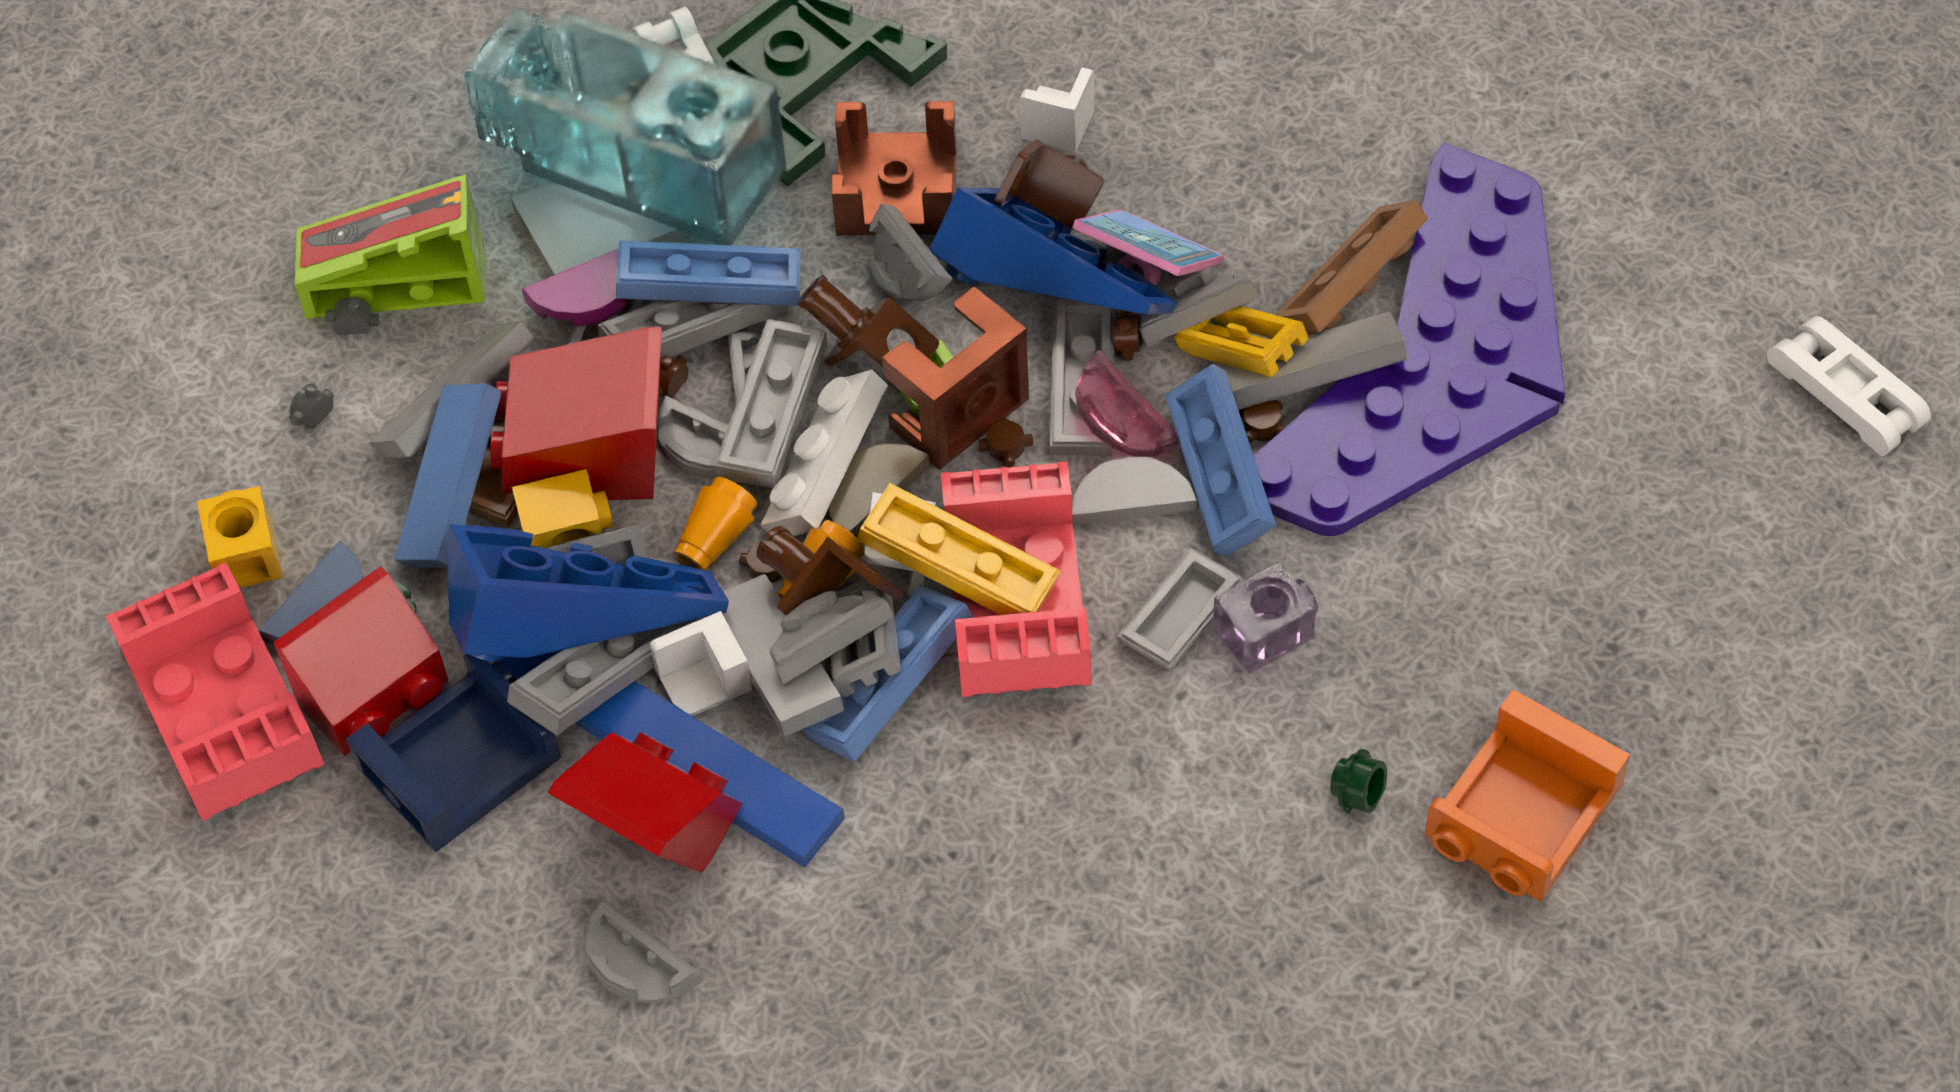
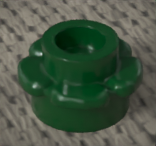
(1355, 778)

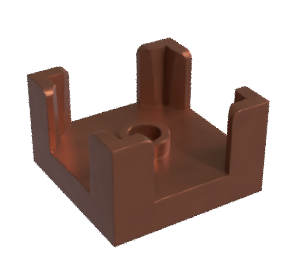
(894, 169)
(969, 390)

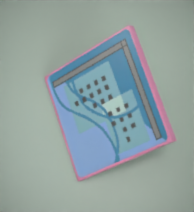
(1148, 244)

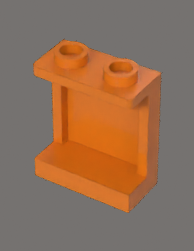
(1527, 797)

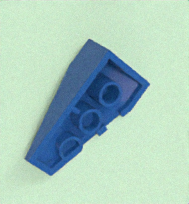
(1035, 254)
(542, 600)

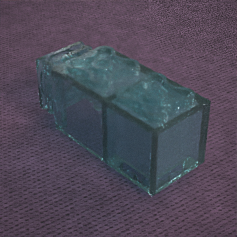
(629, 121)

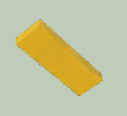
(957, 554)

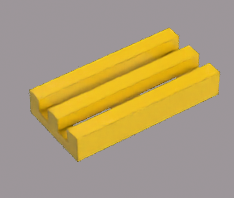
(1239, 348)

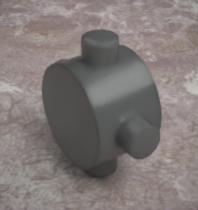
(351, 316)
(310, 406)

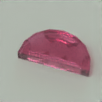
(1119, 412)

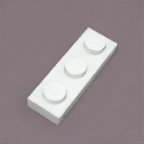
(824, 453)

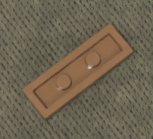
(1354, 266)

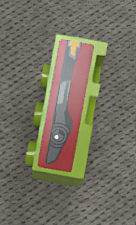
(395, 253)

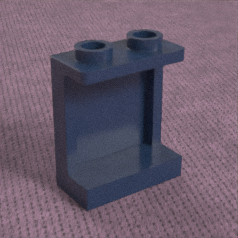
(456, 754)

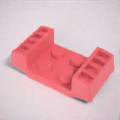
(1030, 649)
(214, 691)

